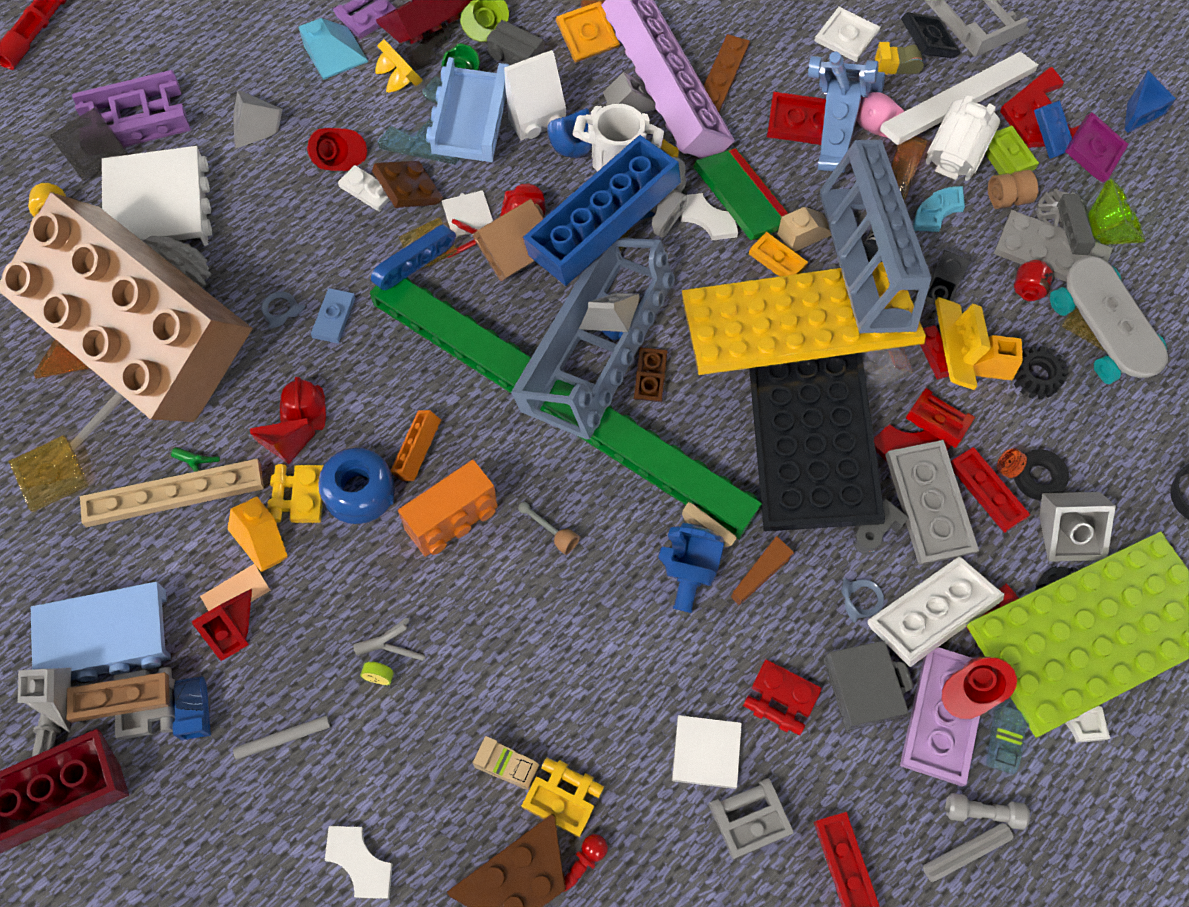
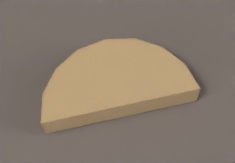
(695, 516)

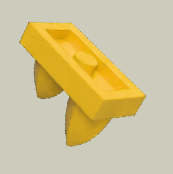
(401, 75)

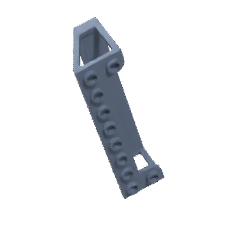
(894, 234)
(546, 365)

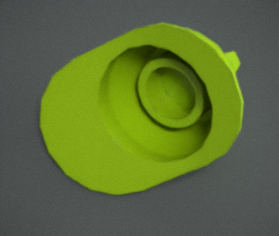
(482, 17)

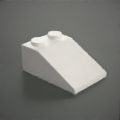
(534, 94)

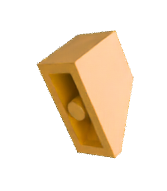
(257, 533)

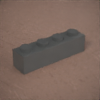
(1076, 224)

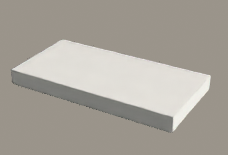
(935, 610)

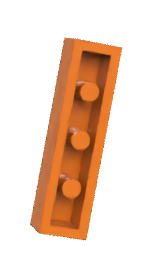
(415, 445)

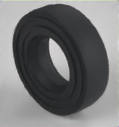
(1053, 464)

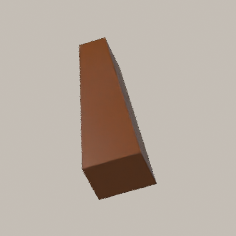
(769, 563)

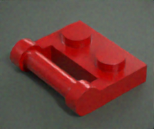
(940, 418)

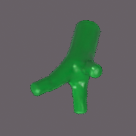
(191, 458)

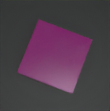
(1096, 147)

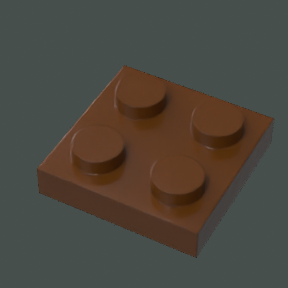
(407, 184)

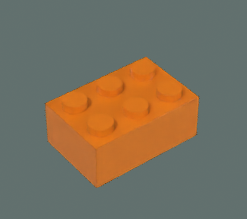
(449, 508)

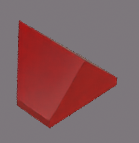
(284, 438)
(226, 625)

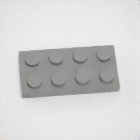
(1033, 239)
(932, 502)

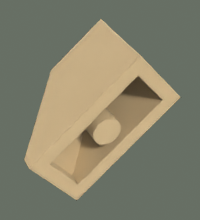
(803, 228)

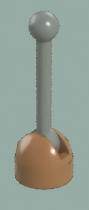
(564, 539)

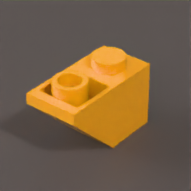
(1001, 360)

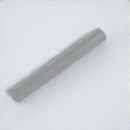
(281, 737)

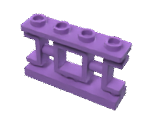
(135, 92)

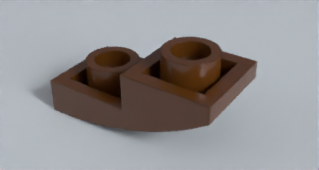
(650, 374)

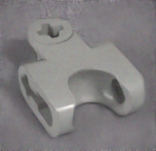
(670, 207)

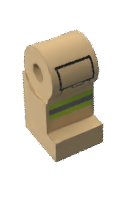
(505, 763)

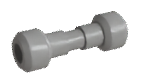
(1015, 814)

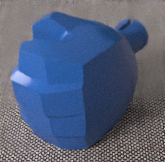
(691, 560)

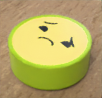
(377, 673)

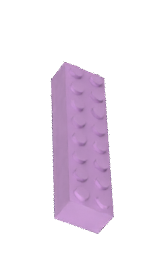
(668, 77)

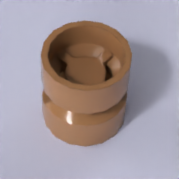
(1015, 188)

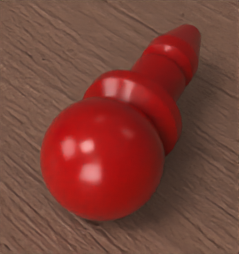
(593, 850)

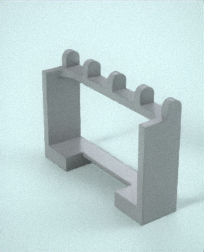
(972, 35)

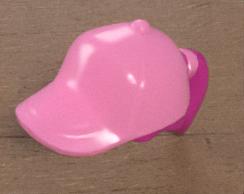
(875, 111)

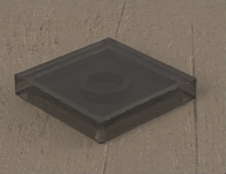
(87, 142)

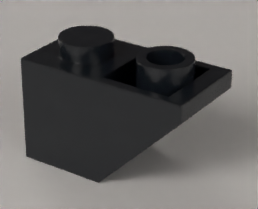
(947, 275)

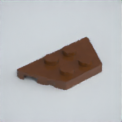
(520, 875)

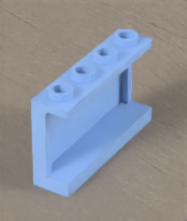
(467, 113)
(101, 632)

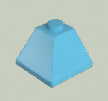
(331, 47)

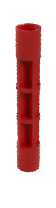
(17, 40)

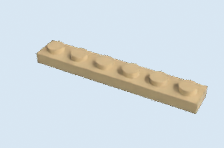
(171, 493)

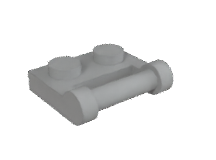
(756, 828)

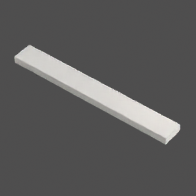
(979, 86)

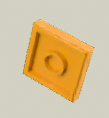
(587, 32)

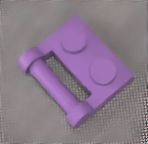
(363, 21)

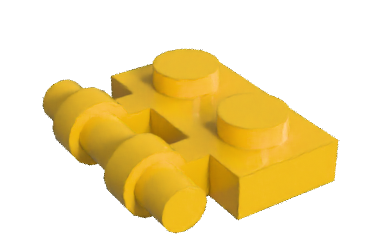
(305, 501)
(570, 810)

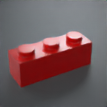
(934, 352)

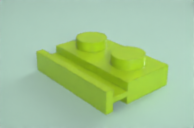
(1009, 152)

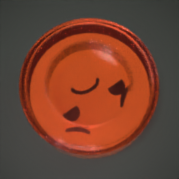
(1011, 463)

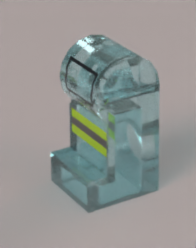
(1006, 739)

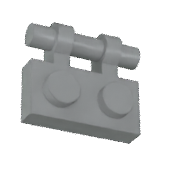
(140, 723)

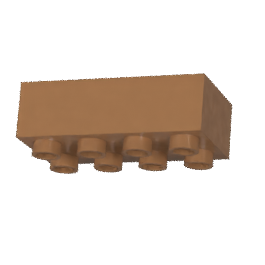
(123, 309)

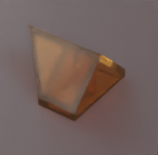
(58, 361)

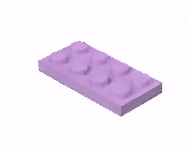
(935, 739)

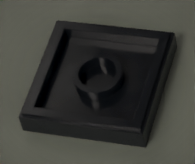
(930, 35)

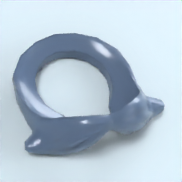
(276, 321)
(853, 611)

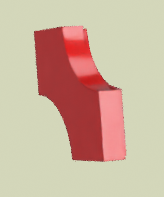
(893, 439)

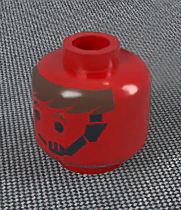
(1033, 280)

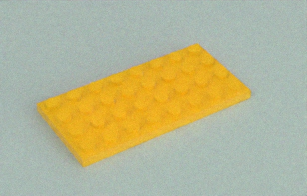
(784, 321)

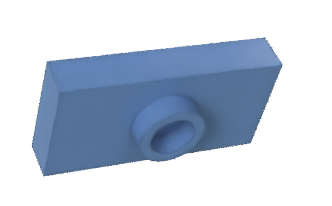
(333, 315)

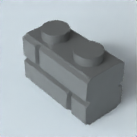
(513, 44)

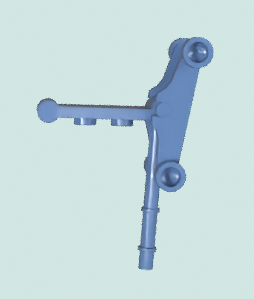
(842, 101)

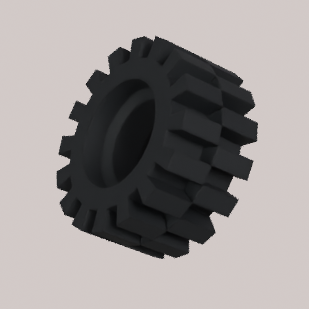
(1047, 361)

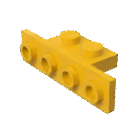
(963, 340)

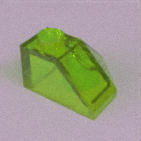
(1113, 219)

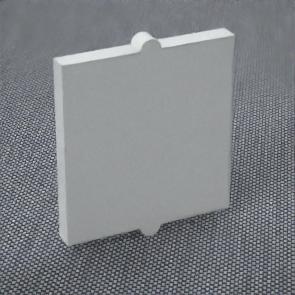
(469, 209)

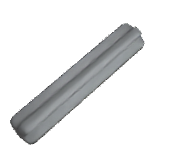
(967, 852)

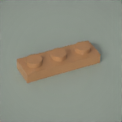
(118, 697)

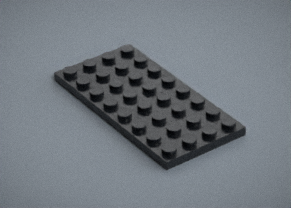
(815, 445)

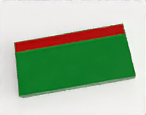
(741, 192)

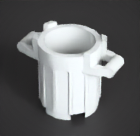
(613, 130)
(963, 138)

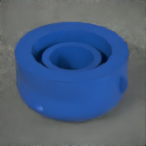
(366, 503)

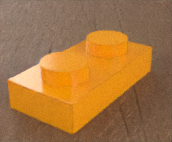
(777, 256)

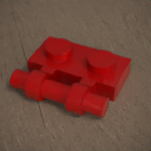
(787, 690)

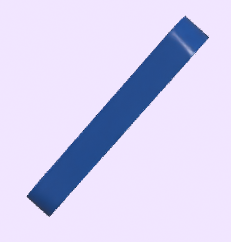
(413, 257)

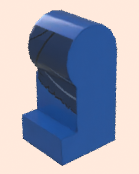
(191, 709)

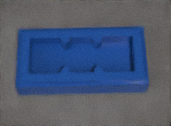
(1053, 128)

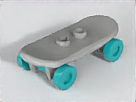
(1114, 320)

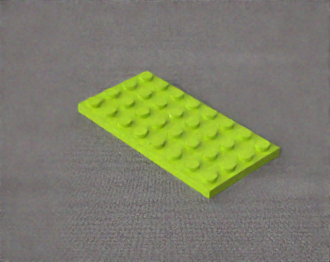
(1092, 632)

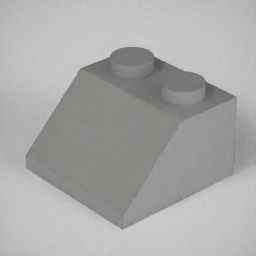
(1076, 525)

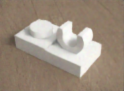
(364, 187)

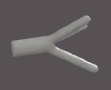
(380, 643)

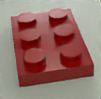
(796, 118)

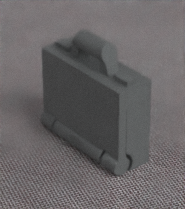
(868, 685)

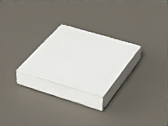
(847, 34)
(706, 752)

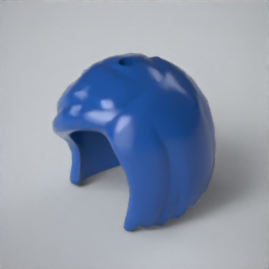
(562, 139)

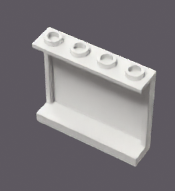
(159, 193)

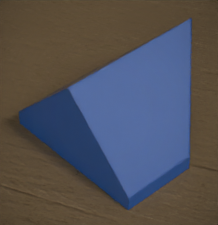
(1147, 103)

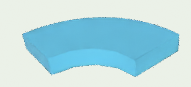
(937, 207)

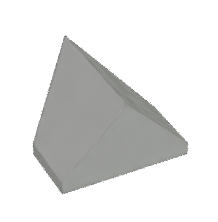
(254, 119)
(611, 312)
(46, 692)

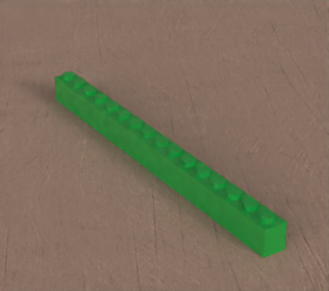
(617, 434)

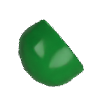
(464, 57)

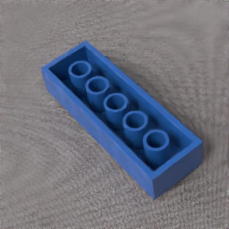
(602, 209)

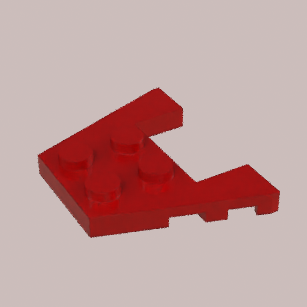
(1020, 109)

